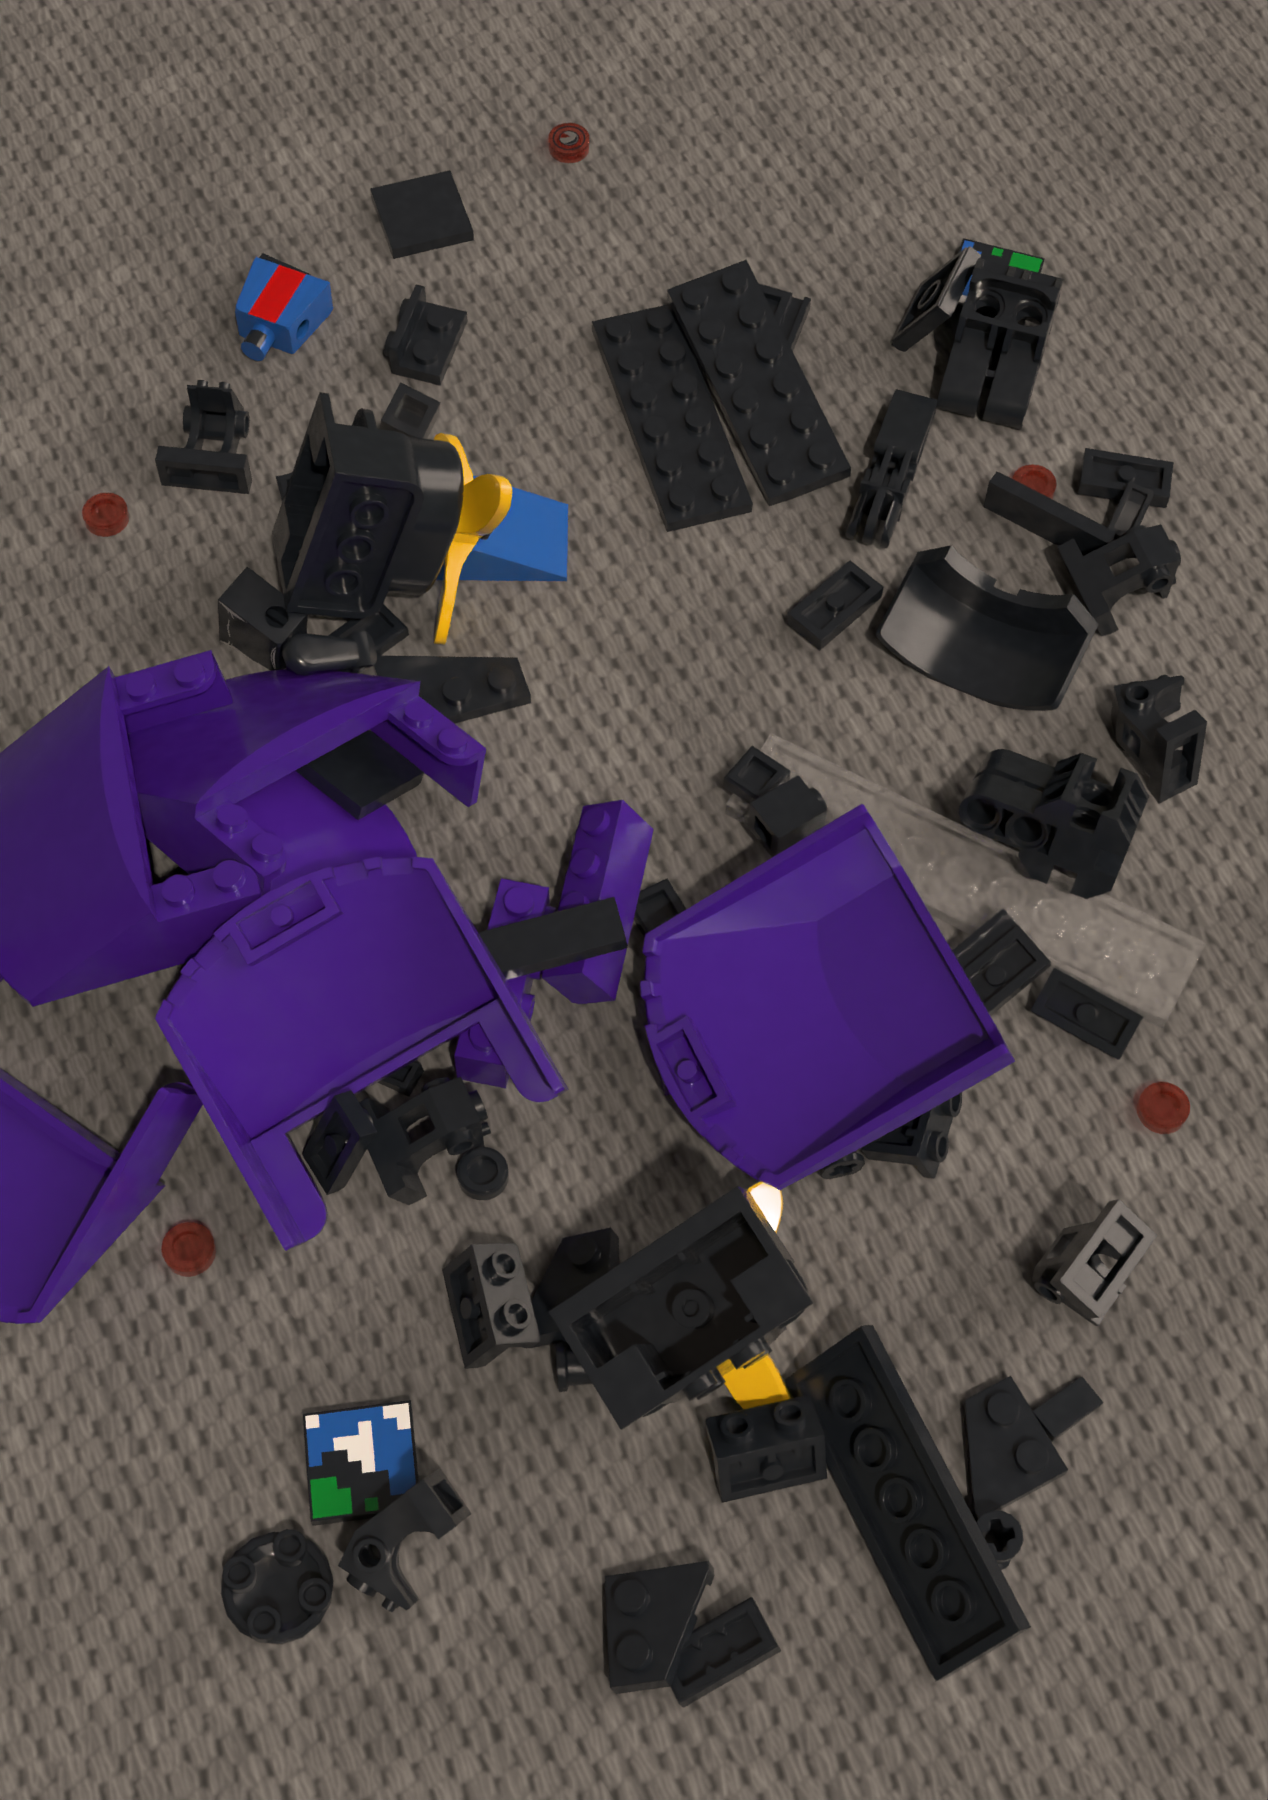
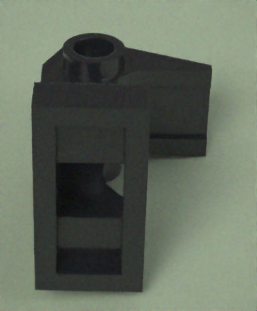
(211, 415)
(1101, 590)
(1154, 739)
(457, 1128)
(1078, 1277)
(425, 1507)

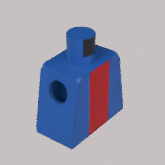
(279, 308)

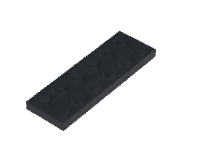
(758, 383)
(671, 418)
(908, 1505)

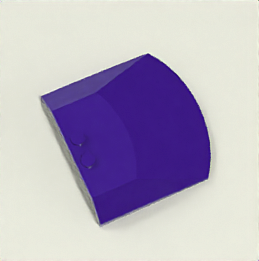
(812, 1006)

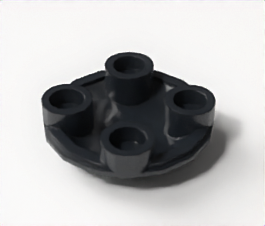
(277, 1587)

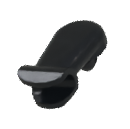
(316, 653)

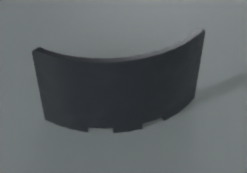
(982, 639)

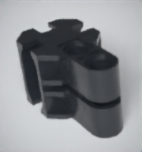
(978, 338)
(1057, 815)

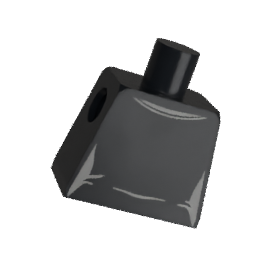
(256, 620)

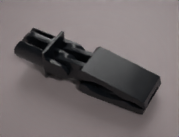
(893, 465)

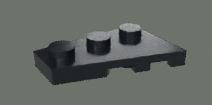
(461, 685)

